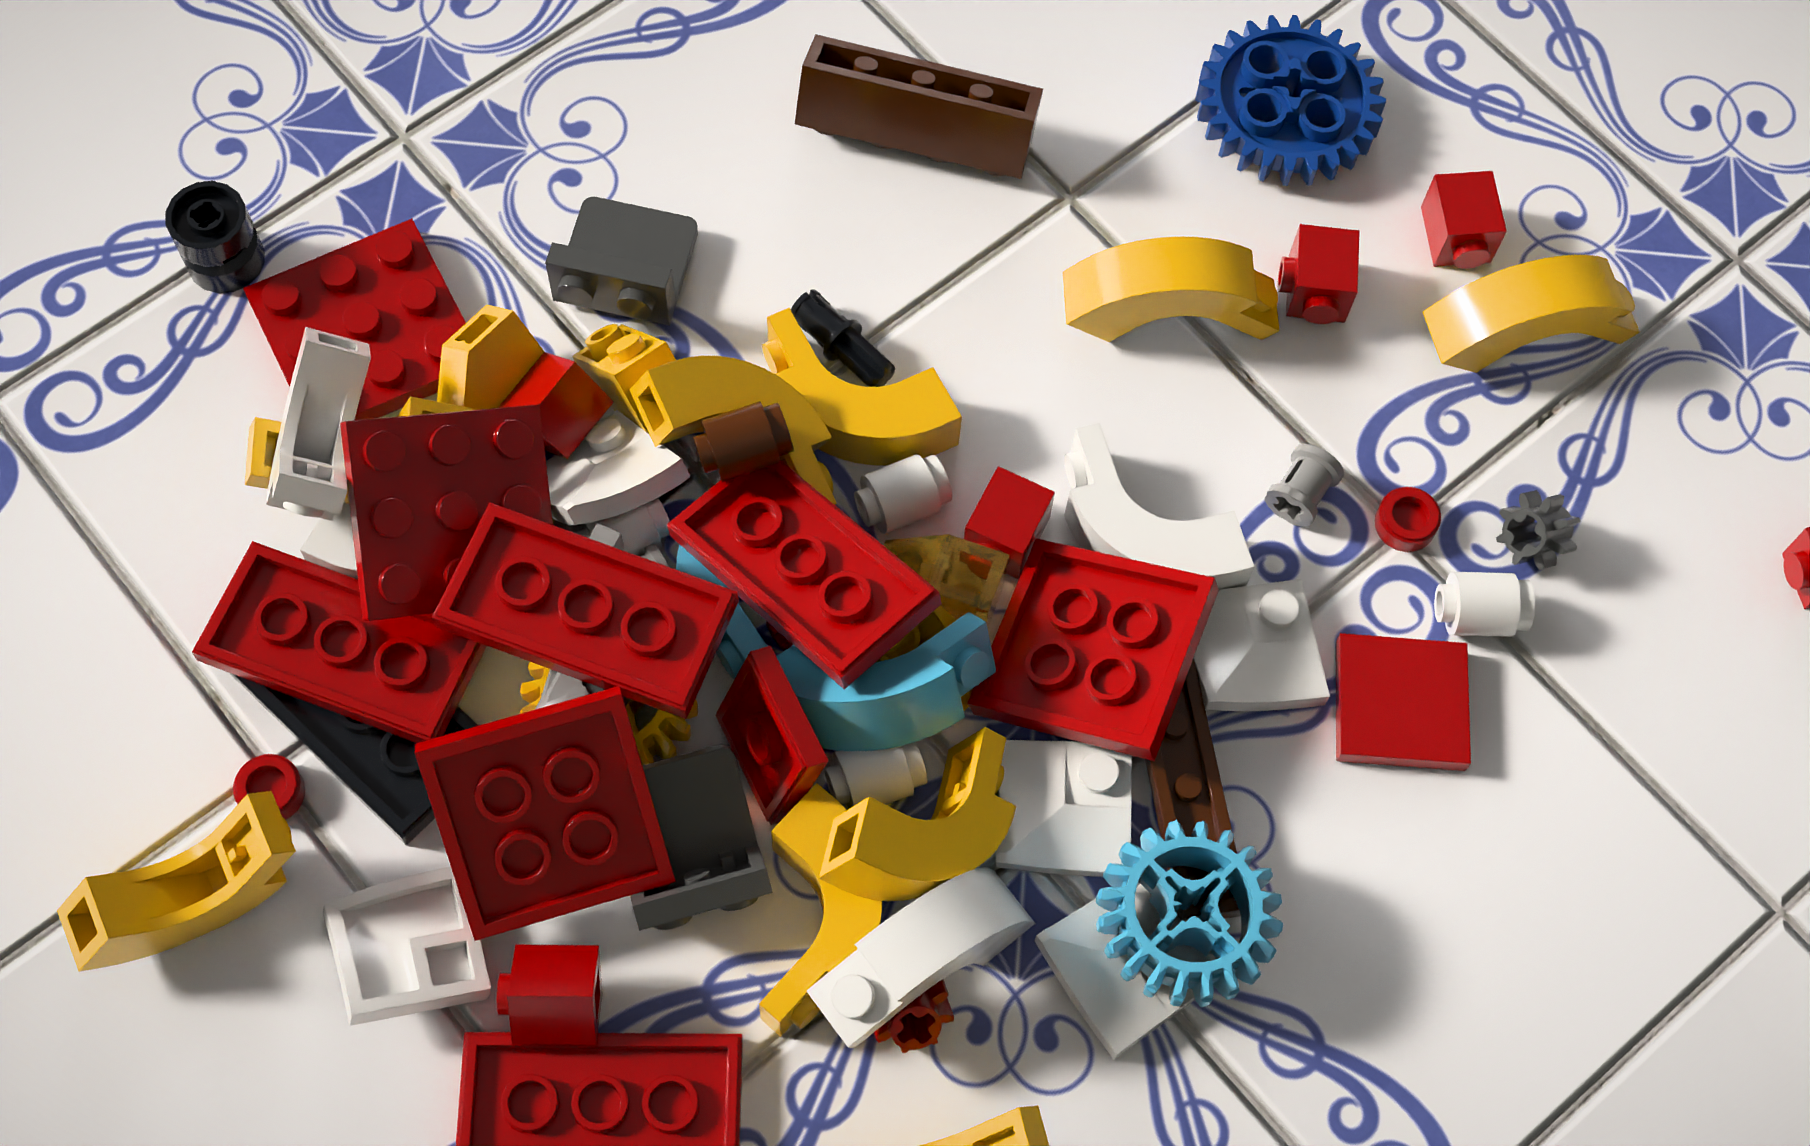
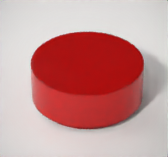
(1407, 519)
(272, 774)

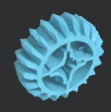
(1206, 933)

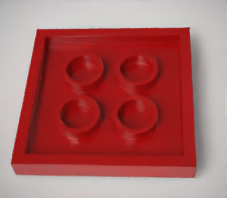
(370, 292)
(422, 491)
(1095, 648)
(545, 812)

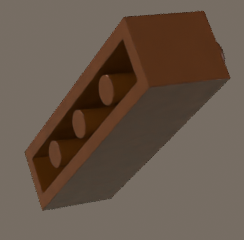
(917, 106)

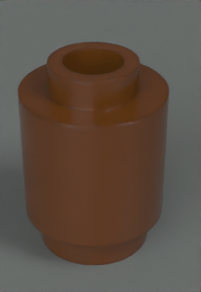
(743, 440)

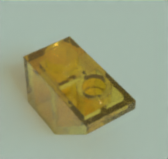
(962, 571)

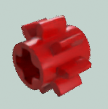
(919, 1021)

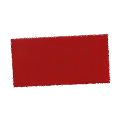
(806, 569)
(586, 610)
(306, 637)
(602, 1094)

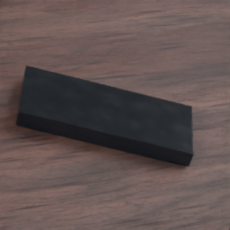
(365, 759)

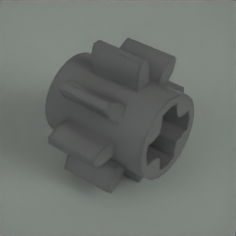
(1553, 525)

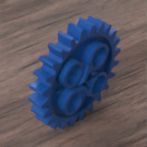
(1292, 84)

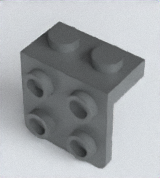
(623, 260)
(706, 839)

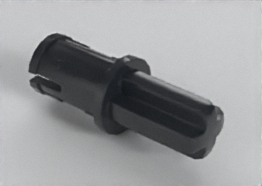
(841, 339)

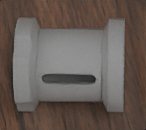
(1304, 485)

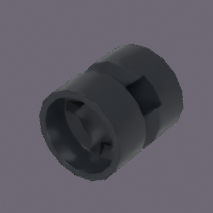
(215, 236)

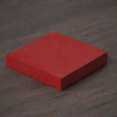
(1402, 702)
(770, 735)

